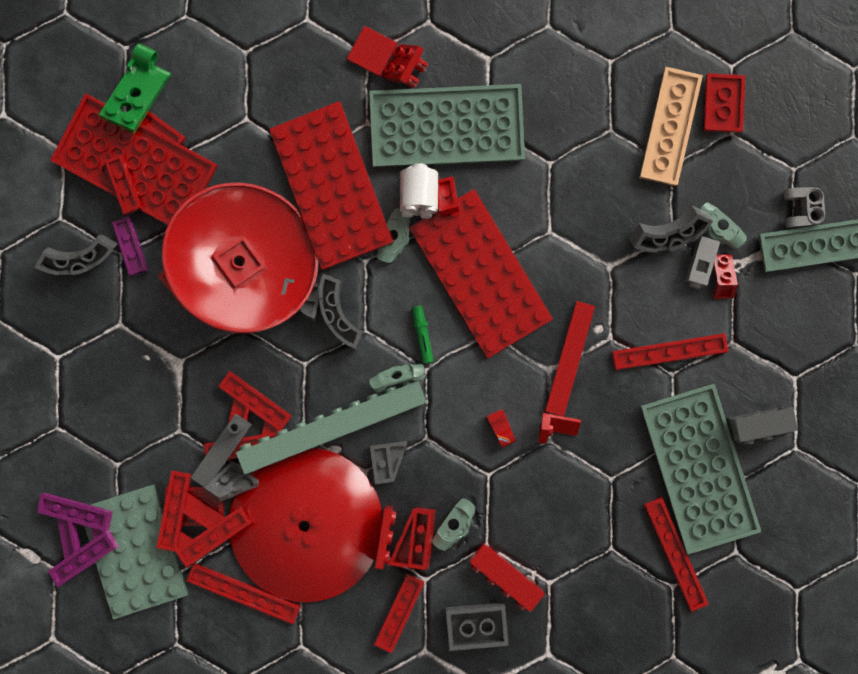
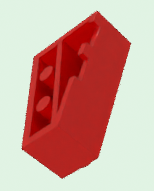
(416, 540)

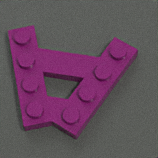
(68, 514)

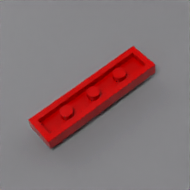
(399, 613)

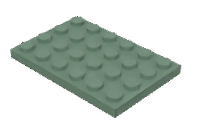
(137, 571)

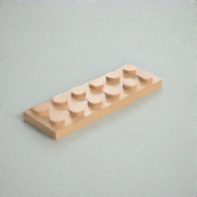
(671, 126)

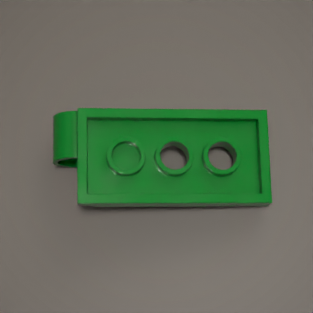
(140, 77)

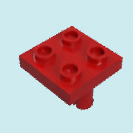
(402, 64)

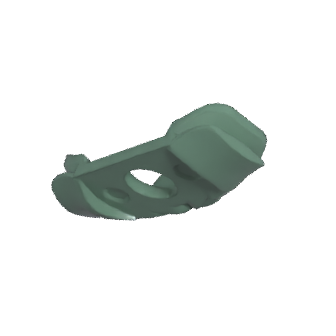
(401, 225)
(732, 236)
(385, 379)
(445, 536)

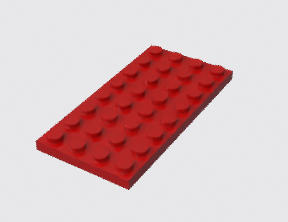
(160, 168)
(331, 185)
(481, 274)

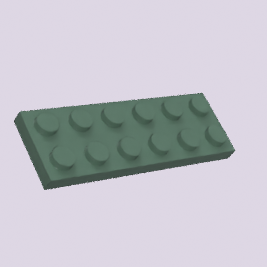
(809, 245)

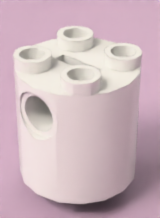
(418, 191)

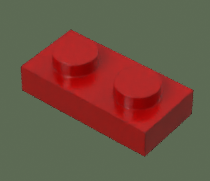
(447, 196)

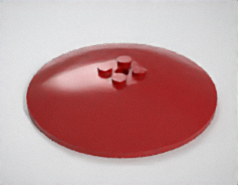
(245, 224)
(342, 531)

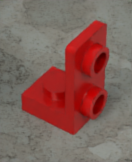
(725, 277)
(559, 424)

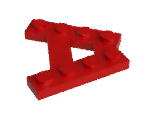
(247, 399)
(181, 502)

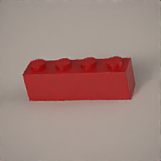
(507, 577)

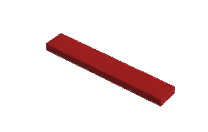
(669, 351)
(569, 358)
(676, 554)
(243, 593)

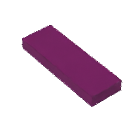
(130, 246)

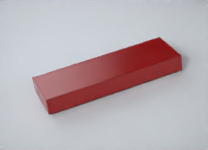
(123, 184)

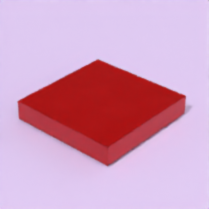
(372, 51)

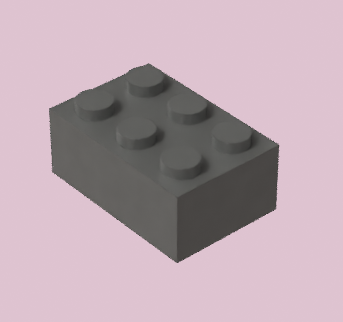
(762, 425)
(477, 626)

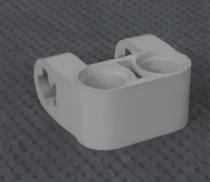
(806, 205)

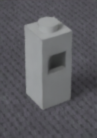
(702, 262)

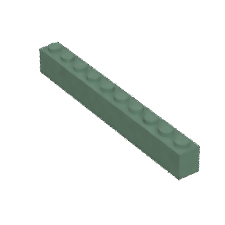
(330, 427)

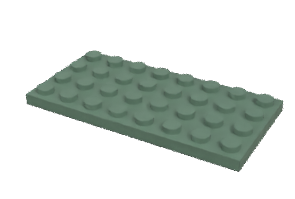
(447, 125)
(700, 469)

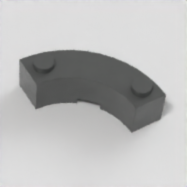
(672, 235)
(77, 262)
(332, 312)

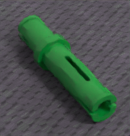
(421, 330)

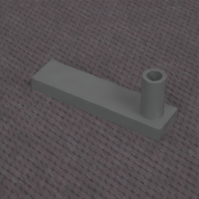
(221, 450)

